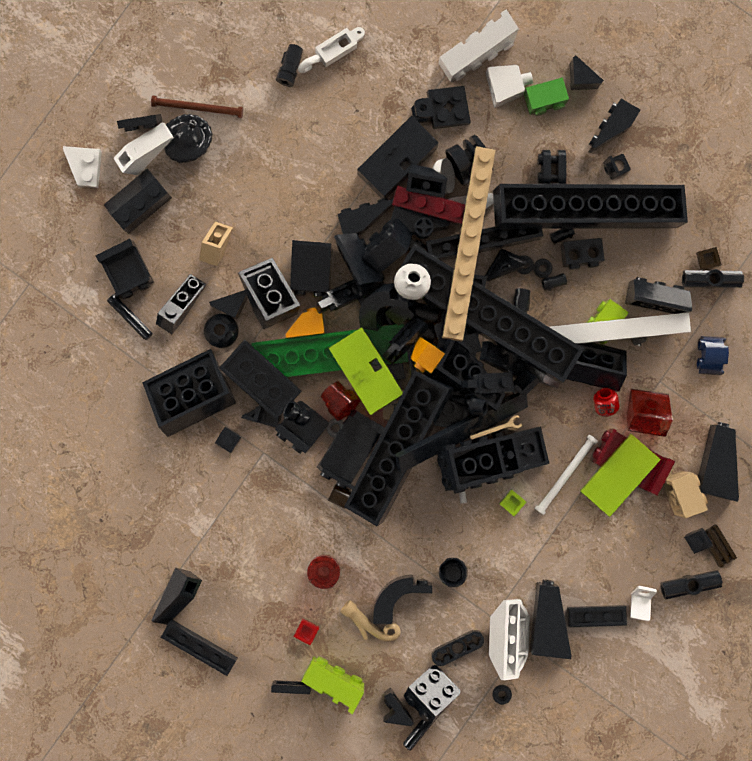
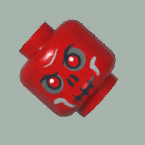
(606, 402)

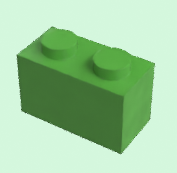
(546, 96)

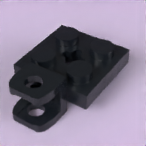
(433, 108)

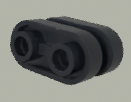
(545, 160)

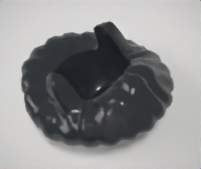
(190, 140)

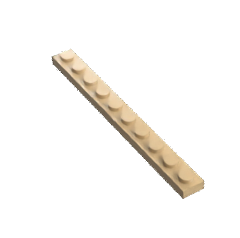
(468, 244)

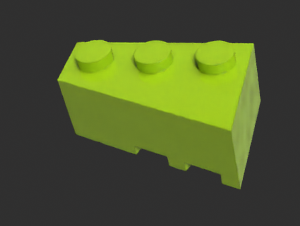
(334, 683)

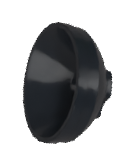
(231, 330)

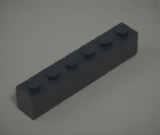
(490, 239)

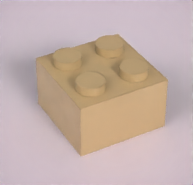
(685, 494)

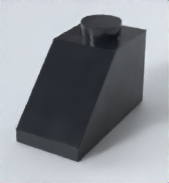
(426, 181)

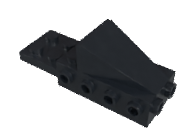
(491, 459)

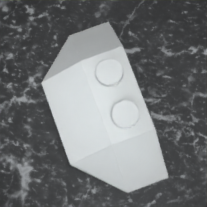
(509, 638)

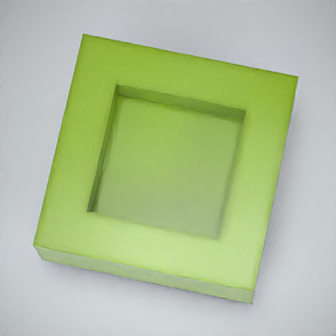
(512, 502)

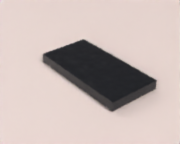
(260, 379)

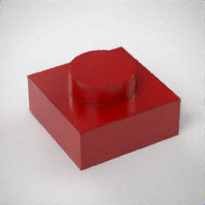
(306, 631)

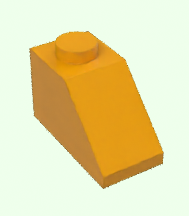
(307, 324)
(426, 355)

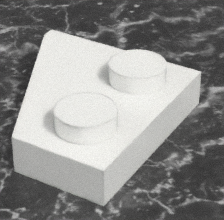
(84, 165)

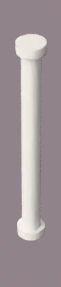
(566, 474)

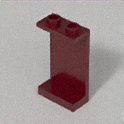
(655, 478)

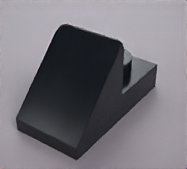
(399, 714)

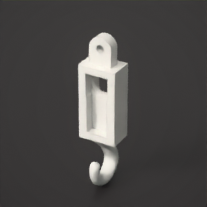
(331, 51)

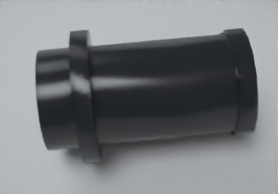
(561, 234)
(554, 281)

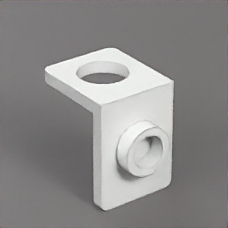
(641, 603)

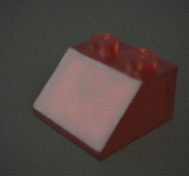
(649, 412)

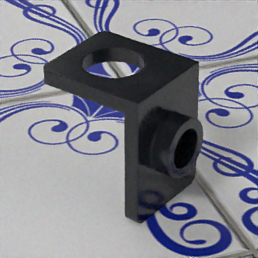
(611, 168)

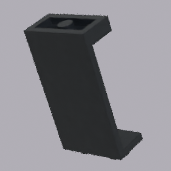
(350, 449)

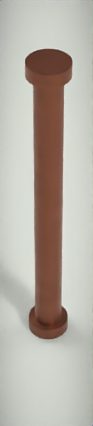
(196, 106)

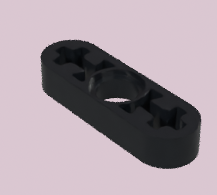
(442, 648)

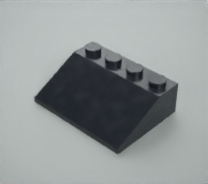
(188, 393)

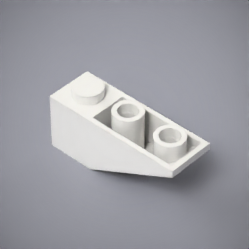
(142, 150)

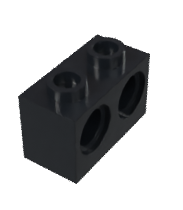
(581, 248)

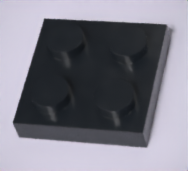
(134, 123)

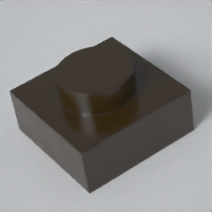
(708, 258)

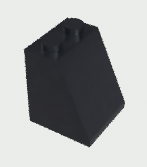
(311, 268)

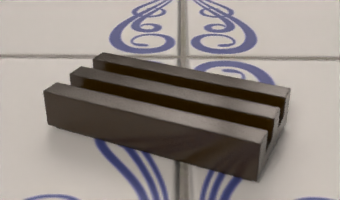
(726, 559)

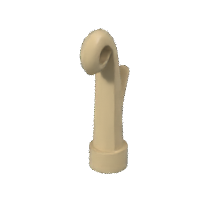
(364, 624)

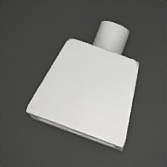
(506, 83)

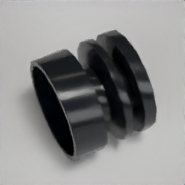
(463, 159)

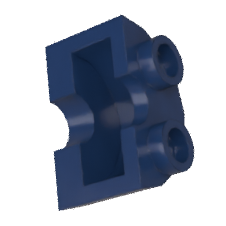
(713, 355)

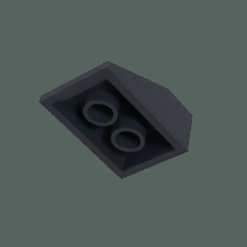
(269, 293)

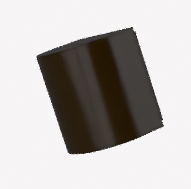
(339, 496)

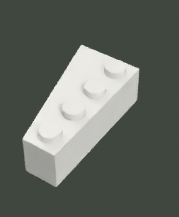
(479, 47)

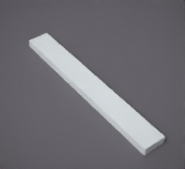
(626, 328)

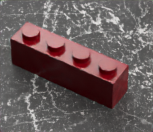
(430, 205)

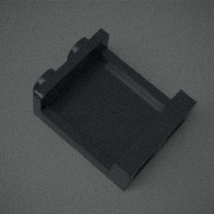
(125, 269)

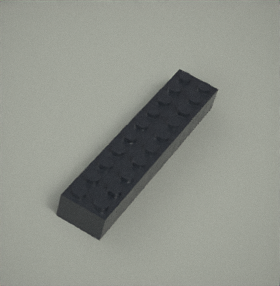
(589, 206)
(500, 320)

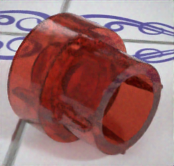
(339, 400)
(319, 581)

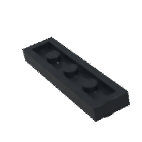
(199, 647)

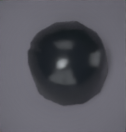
(453, 572)

